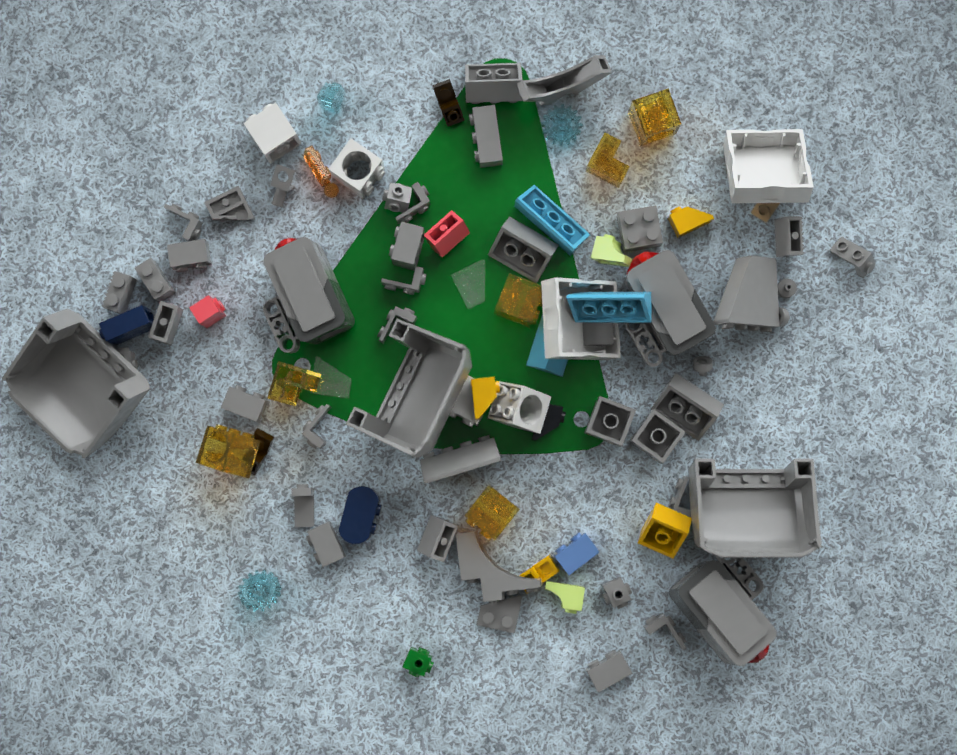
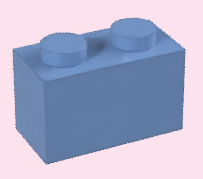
(576, 553)

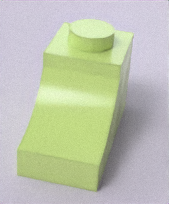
(608, 251)
(570, 595)

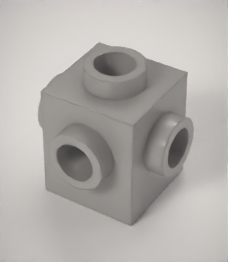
(397, 197)
(611, 588)

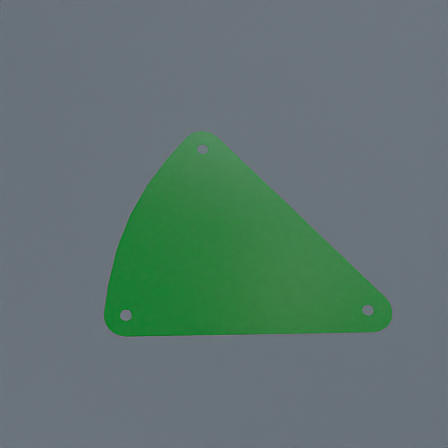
(496, 345)

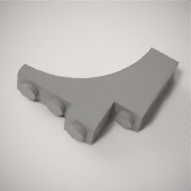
(570, 81)
(477, 564)

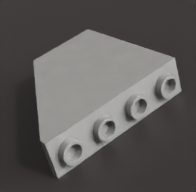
(750, 296)

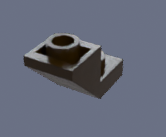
(448, 102)
(264, 447)

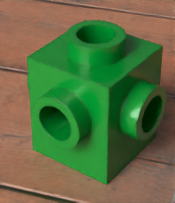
(414, 668)

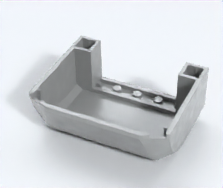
(74, 383)
(420, 392)
(755, 510)

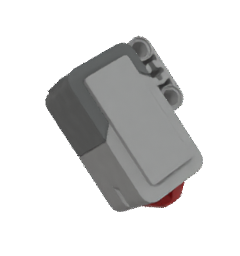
(307, 296)
(677, 310)
(723, 609)

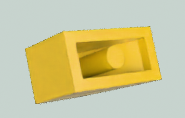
(687, 220)
(484, 394)

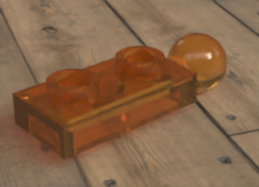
(320, 171)

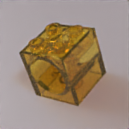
(654, 117)
(519, 301)
(228, 450)
(491, 513)

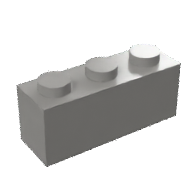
(486, 136)

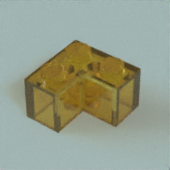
(604, 164)
(289, 381)

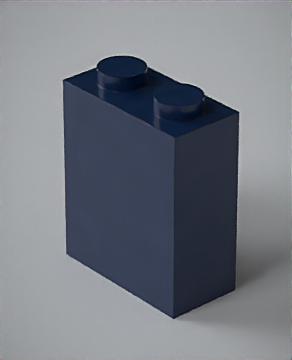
(127, 325)

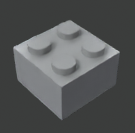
(639, 229)
(407, 246)
(610, 421)
(657, 436)

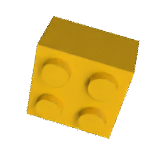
(664, 530)

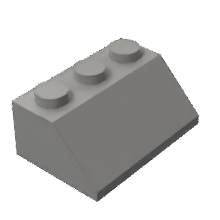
(492, 82)
(522, 249)
(688, 406)

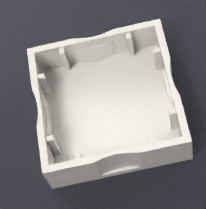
(767, 166)
(561, 333)

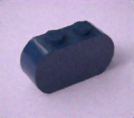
(359, 515)

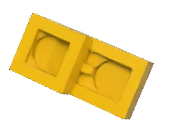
(543, 569)

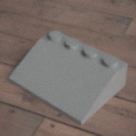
(459, 460)

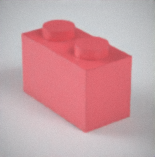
(446, 233)
(208, 311)

